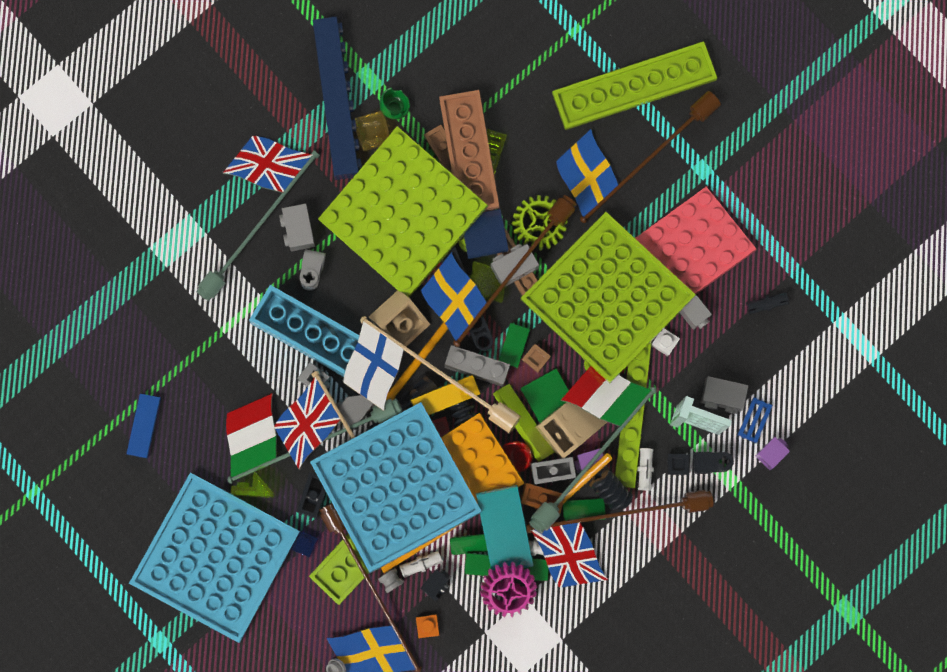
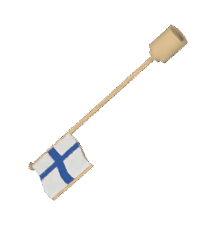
(378, 362)

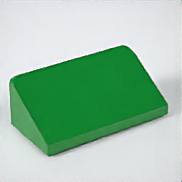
(583, 508)
(468, 544)

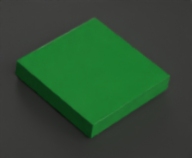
(545, 394)

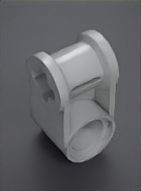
(311, 266)

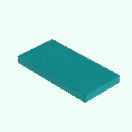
(504, 527)

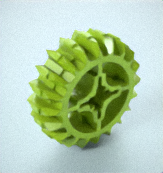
(534, 215)

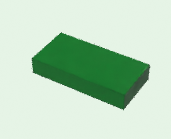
(514, 345)

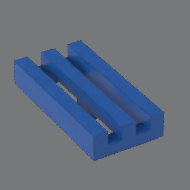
(761, 404)

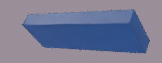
(143, 426)

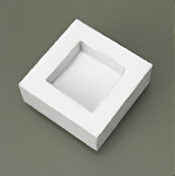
(665, 342)

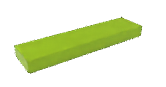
(526, 425)

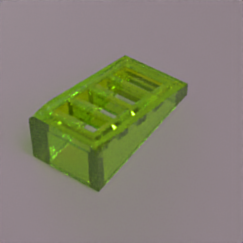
(500, 144)

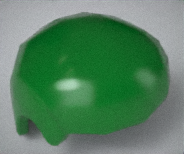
(394, 104)

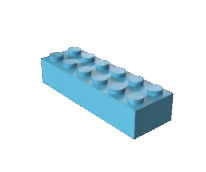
(291, 324)

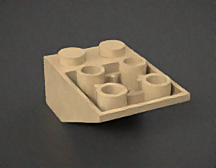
(568, 428)

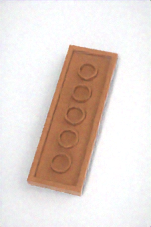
(469, 144)

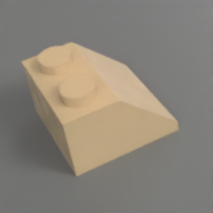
(400, 318)

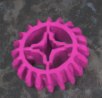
(493, 585)

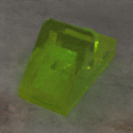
(259, 488)

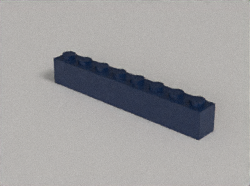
(335, 97)

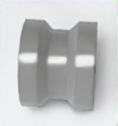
(391, 580)

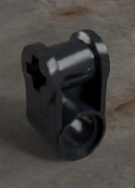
(708, 462)

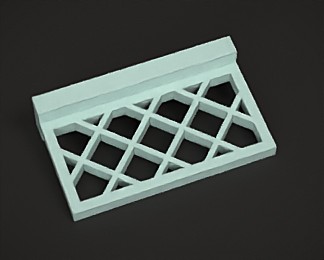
(699, 418)

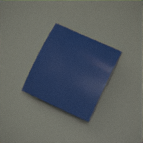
(486, 235)

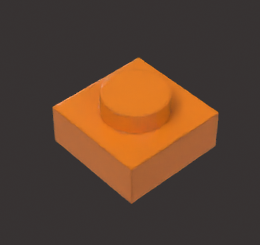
(427, 626)

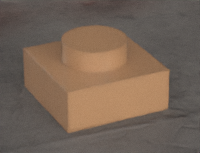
(536, 358)

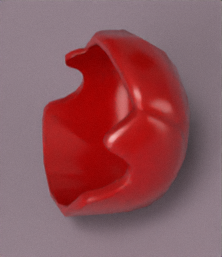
(519, 455)

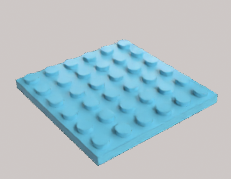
(395, 487)
(214, 557)

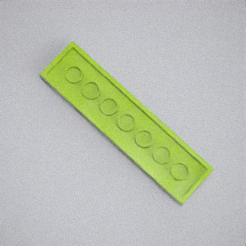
(634, 85)

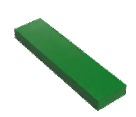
(480, 564)

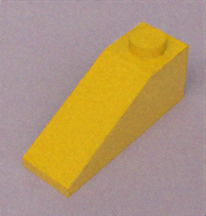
(447, 396)

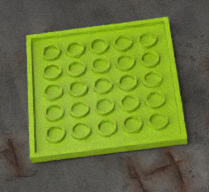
(403, 212)
(608, 297)

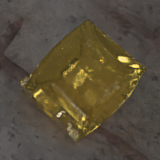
(372, 130)

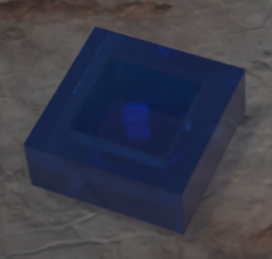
(304, 544)

